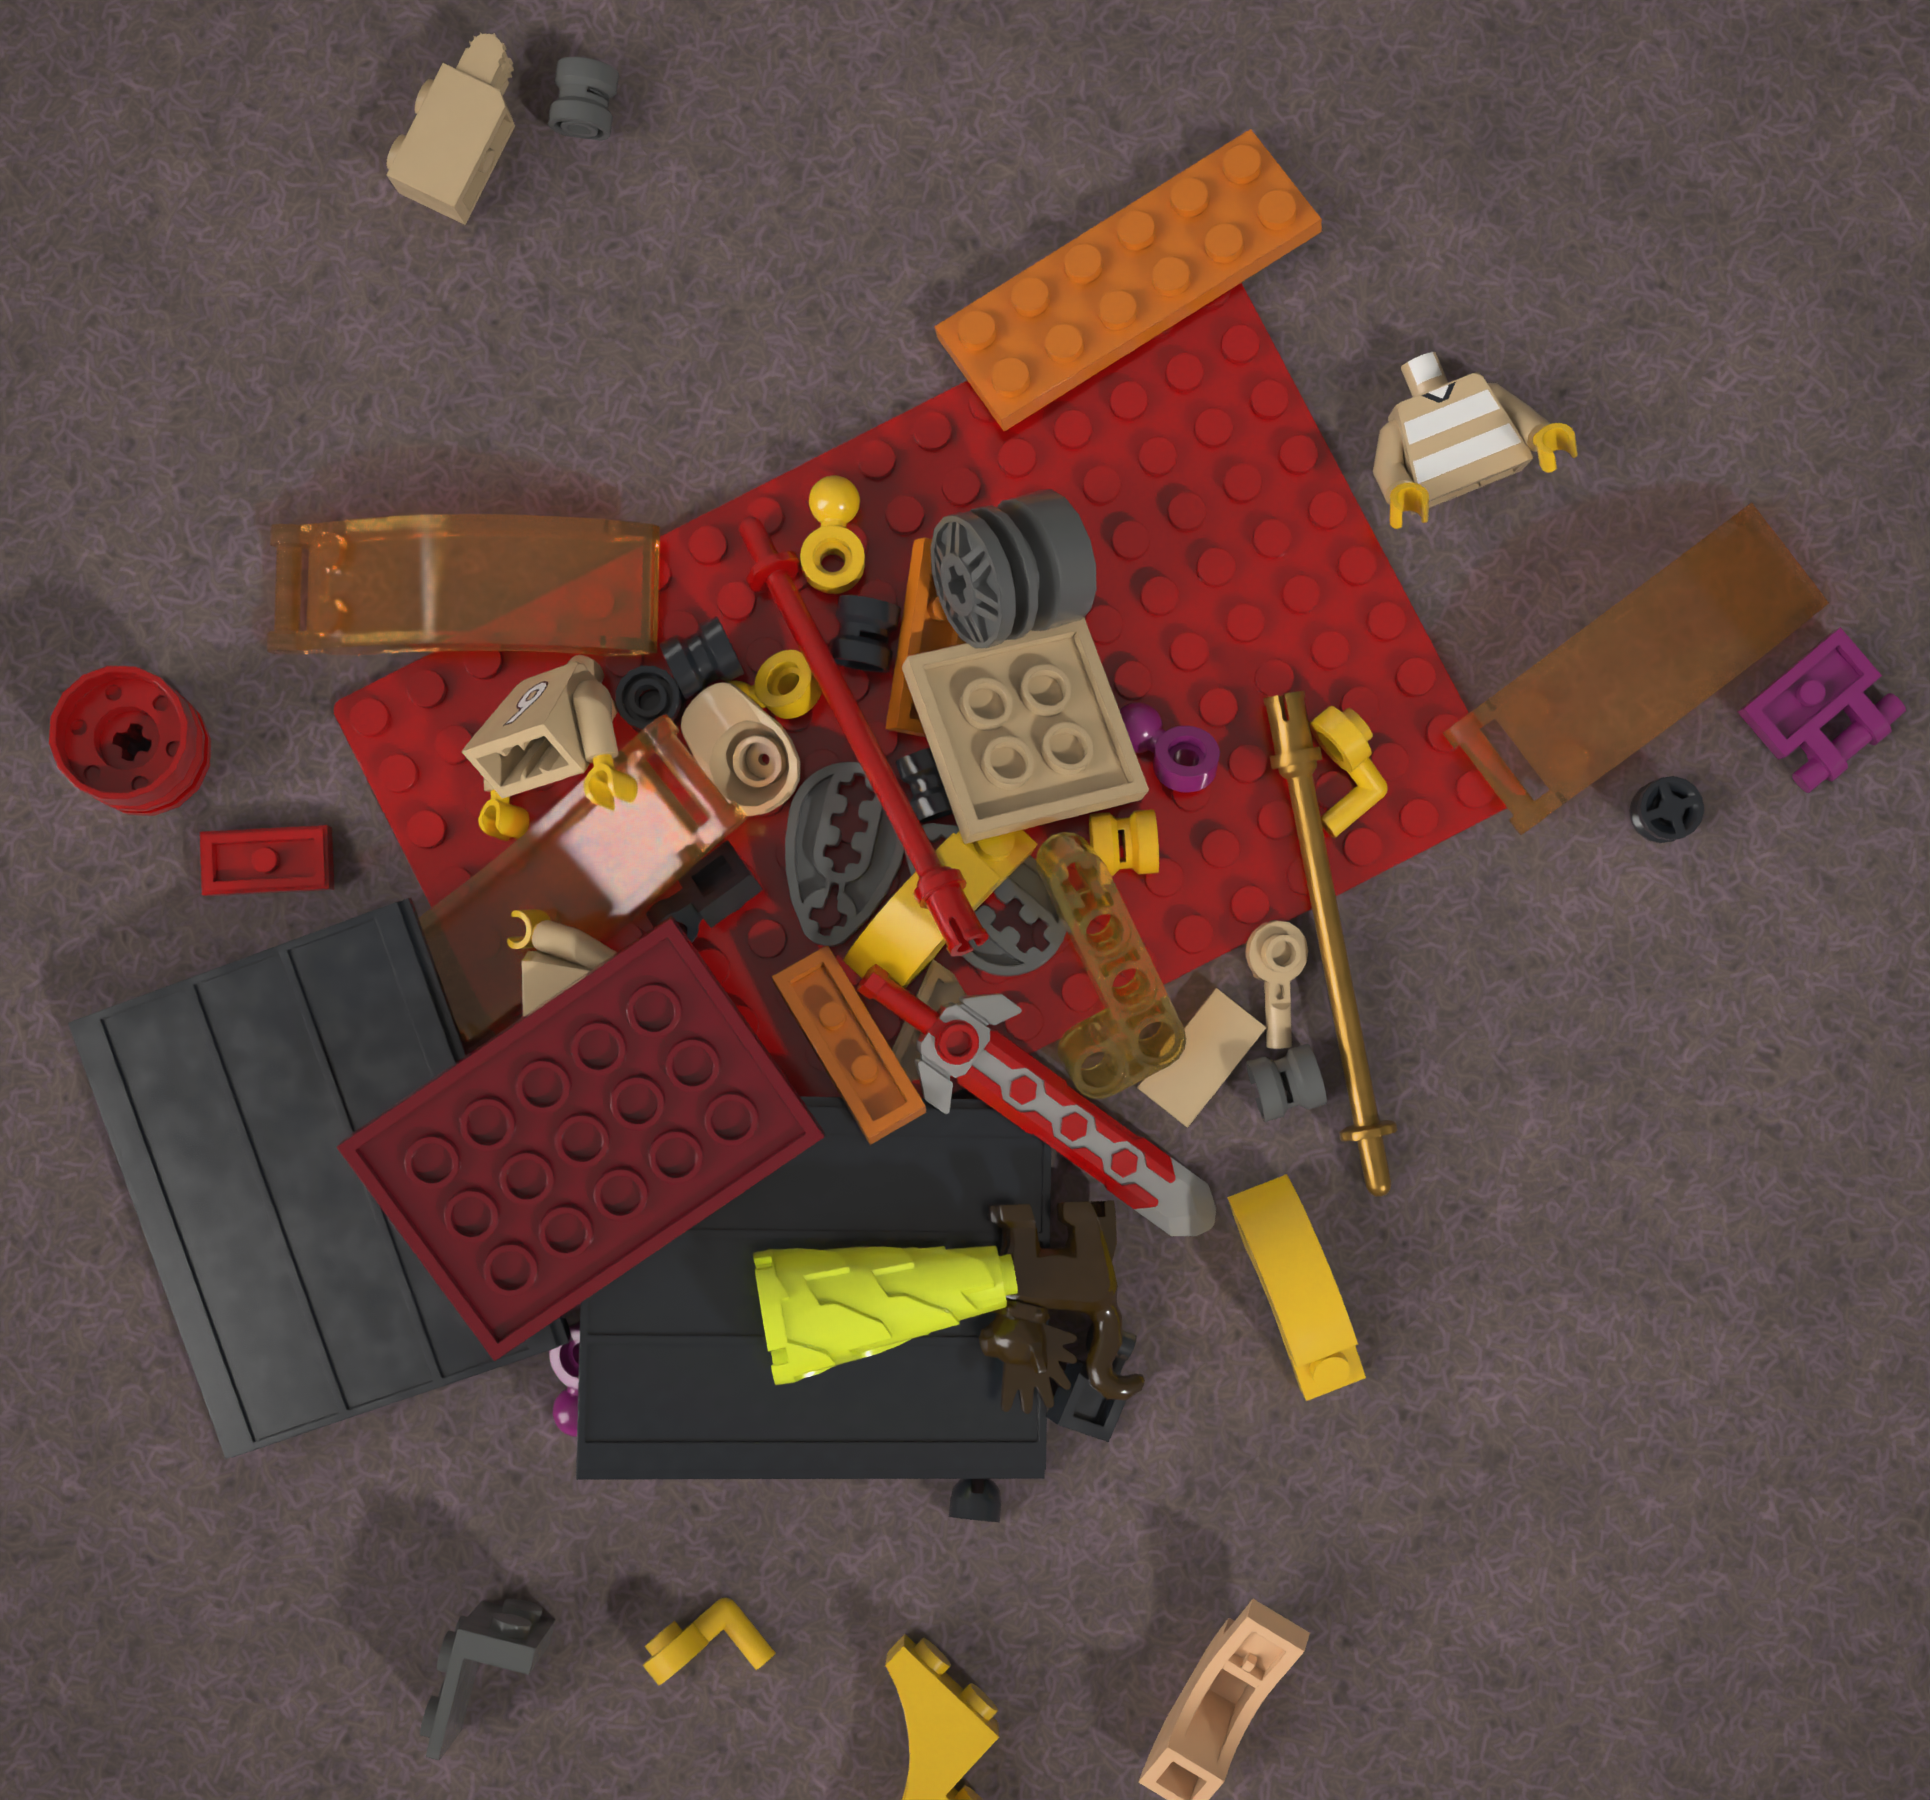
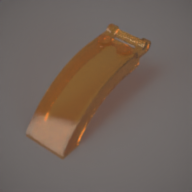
(467, 585)
(1642, 664)
(581, 869)

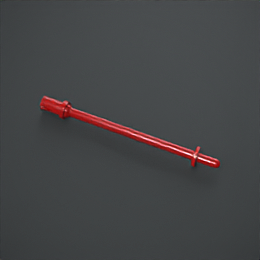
(938, 885)

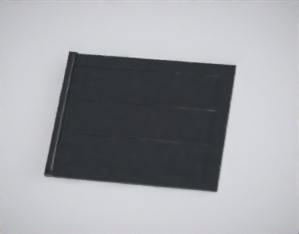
(260, 1229)
(679, 1346)

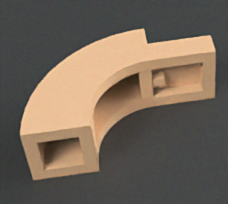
(1220, 1701)

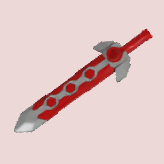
(1041, 1103)

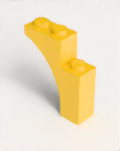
(944, 1722)

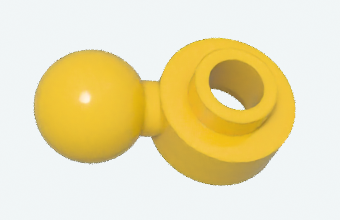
(834, 504)
(784, 685)

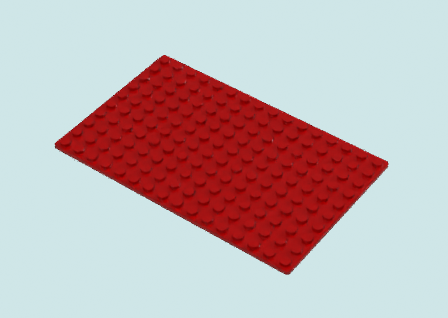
(1219, 582)

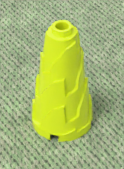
(866, 1300)

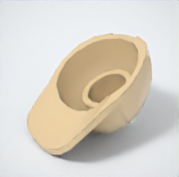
(728, 743)

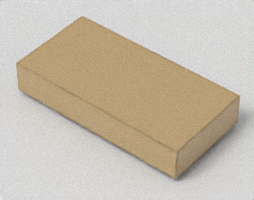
(1214, 1046)

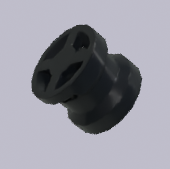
(1679, 805)

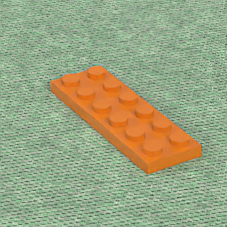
(1128, 279)

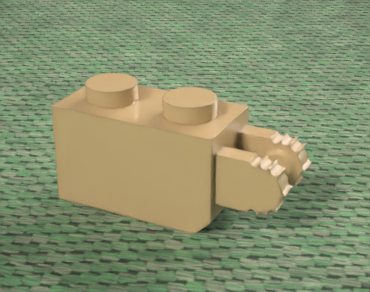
(456, 132)

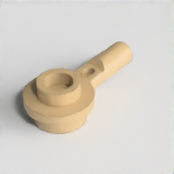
(1276, 956)

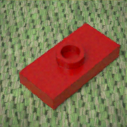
(266, 860)

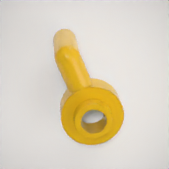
(1345, 741)
(676, 1647)

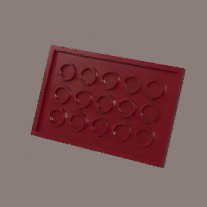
(582, 1138)

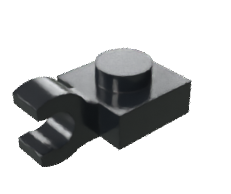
(709, 891)
(1082, 1406)

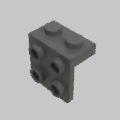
(494, 1635)

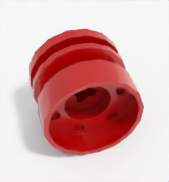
(122, 706)

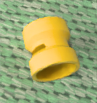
(1138, 841)

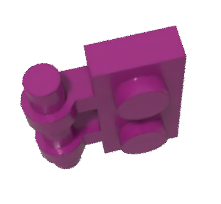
(1811, 694)

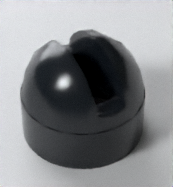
(975, 1505)

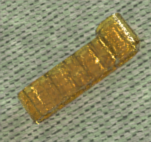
(1104, 957)

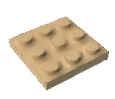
(1024, 731)

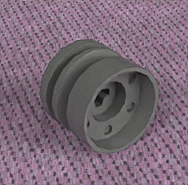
(1013, 568)

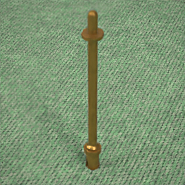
(1296, 763)

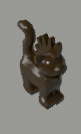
(1059, 1278)

